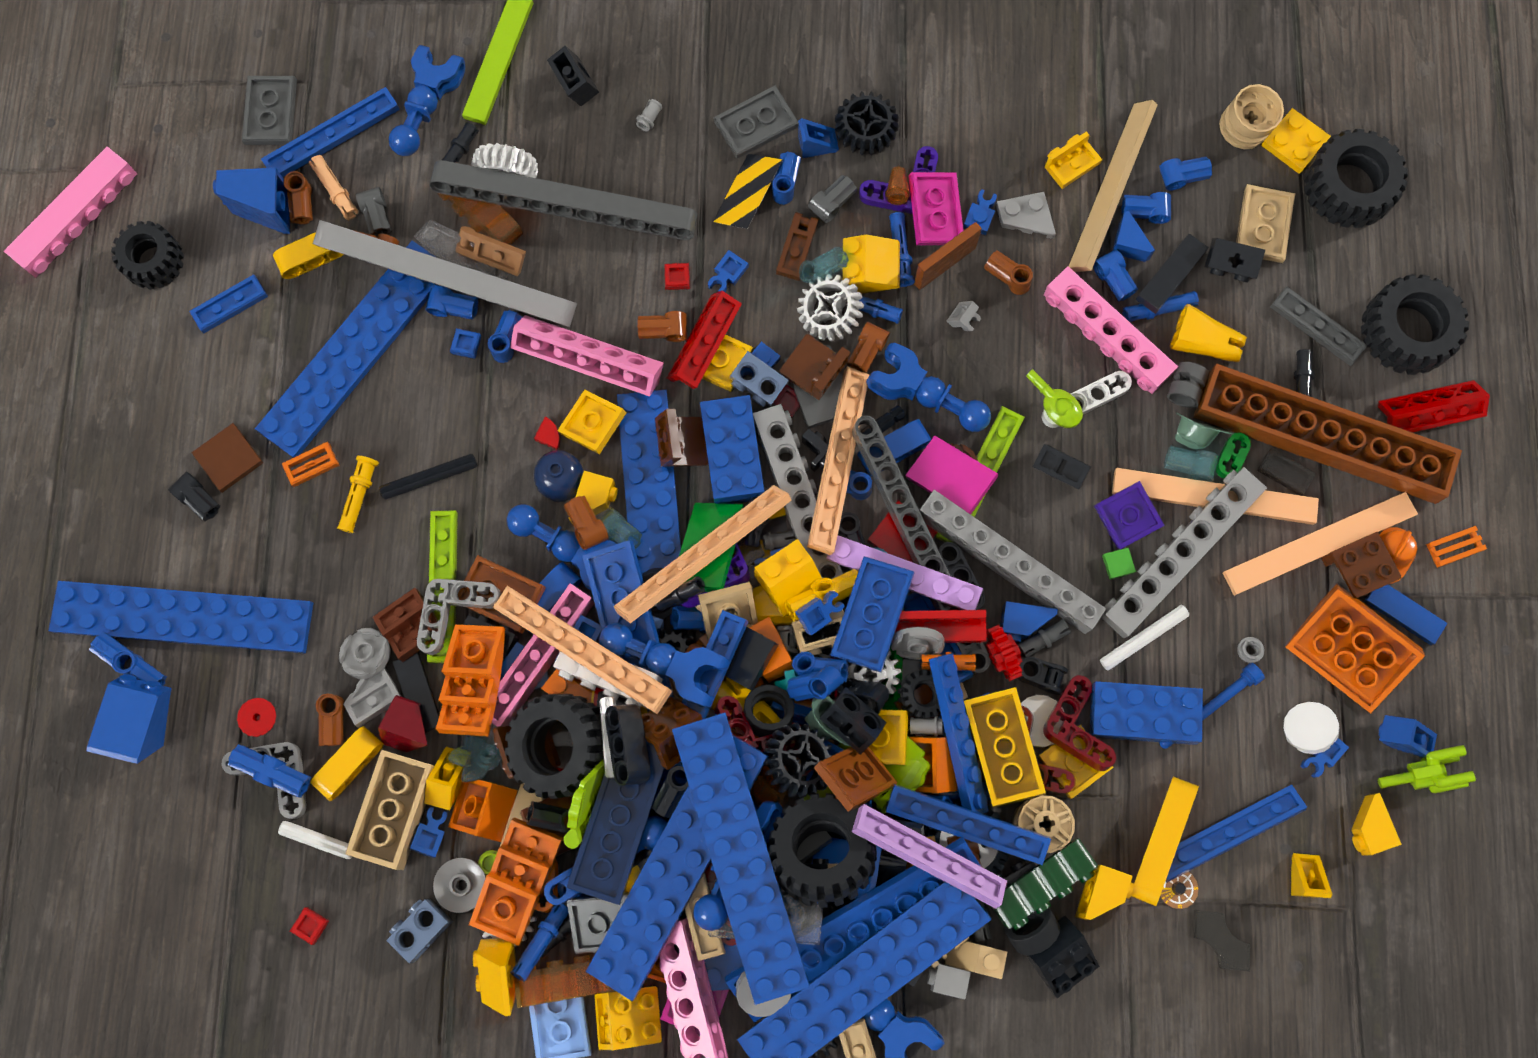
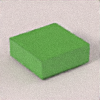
(1119, 563)

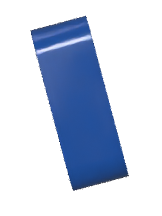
(902, 442)
(556, 584)

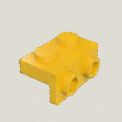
(1072, 160)

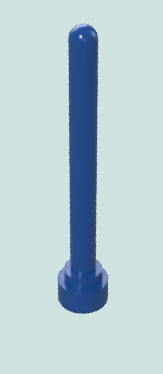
(1250, 675)

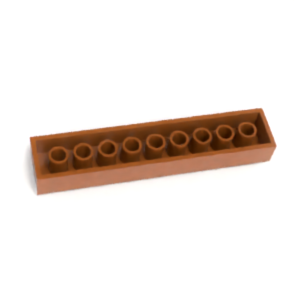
(1328, 434)

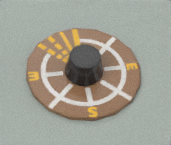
(1180, 891)

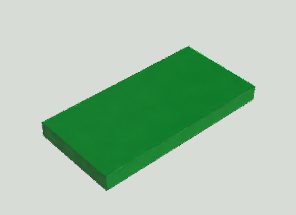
(703, 521)

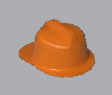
(1400, 546)

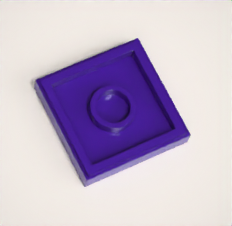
(1129, 515)

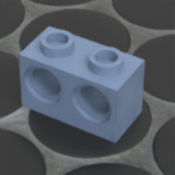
(762, 374)
(423, 935)

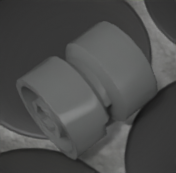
(1188, 384)

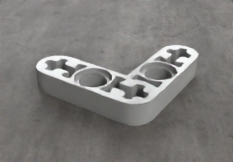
(448, 599)
(294, 762)

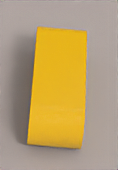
(302, 257)
(346, 763)

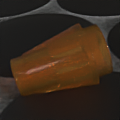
(897, 188)

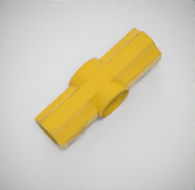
(842, 585)

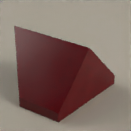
(403, 725)

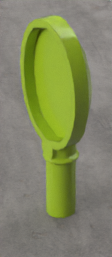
(1057, 403)

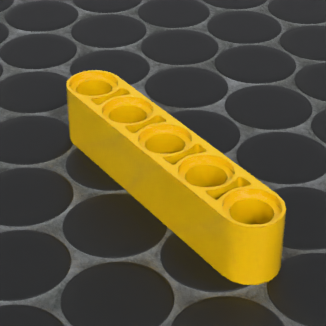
(1164, 841)

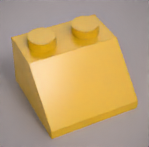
(872, 263)
(787, 574)
(1104, 892)
(495, 982)

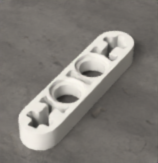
(1089, 402)

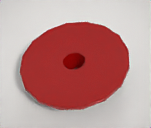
(256, 717)

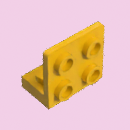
(627, 1022)

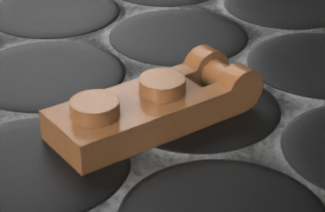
(490, 251)

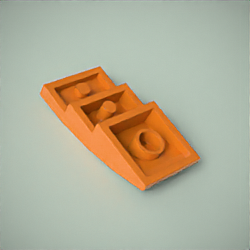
(471, 680)
(516, 881)

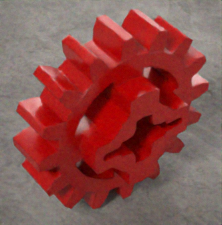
(1004, 652)

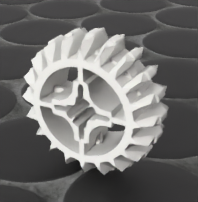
(505, 159)
(822, 313)

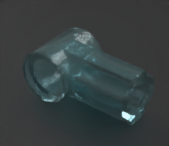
(827, 263)
(1199, 464)
(619, 529)

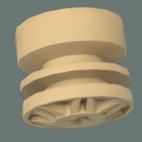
(1251, 116)
(1053, 810)

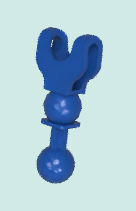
(430, 85)
(929, 391)
(525, 521)
(667, 661)
(651, 835)
(710, 909)
(901, 1031)

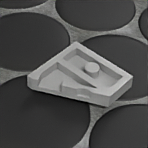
(1027, 214)
(371, 698)

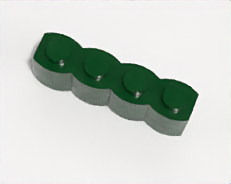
(1044, 882)

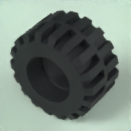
(135, 242)

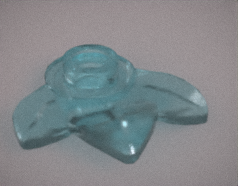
(473, 758)

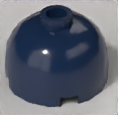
(558, 475)

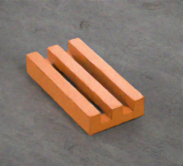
(311, 464)
(1474, 539)

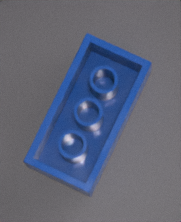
(732, 449)
(1146, 713)

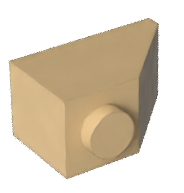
(978, 959)

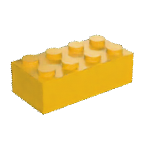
(1004, 747)

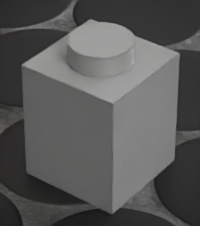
(949, 981)

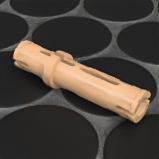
(337, 194)

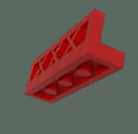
(704, 339)
(1436, 410)
(954, 625)

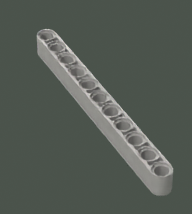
(444, 273)

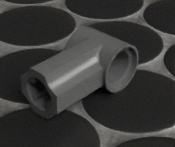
(828, 202)
(373, 208)

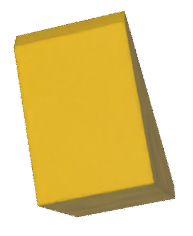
(1309, 877)

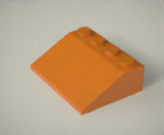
(1355, 648)

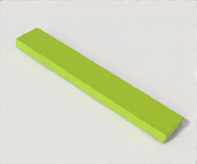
(497, 60)
(996, 445)
(443, 566)

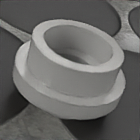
(1257, 646)

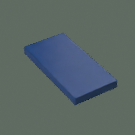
(872, 614)

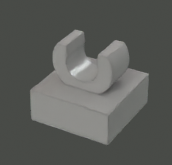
(963, 314)

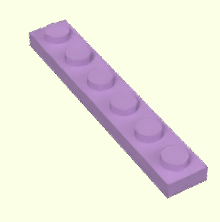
(925, 580)
(929, 856)

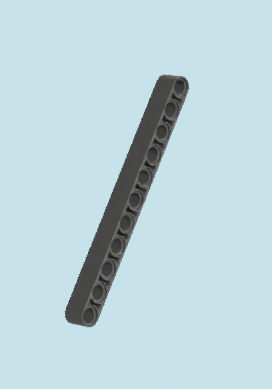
(563, 200)
(909, 508)

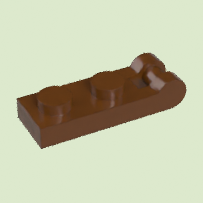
(797, 246)

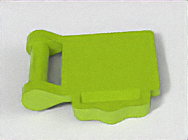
(909, 776)
(582, 806)

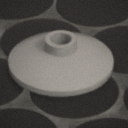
(447, 880)

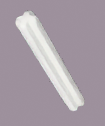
(1144, 637)

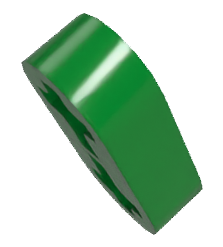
(1227, 454)

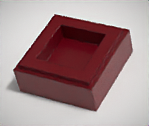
(788, 400)

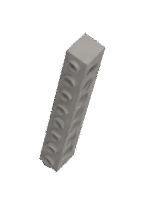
(777, 419)
(1247, 489)
(1011, 562)

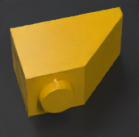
(598, 491)
(443, 782)
(1373, 827)

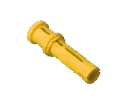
(360, 483)

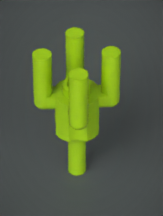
(1432, 773)

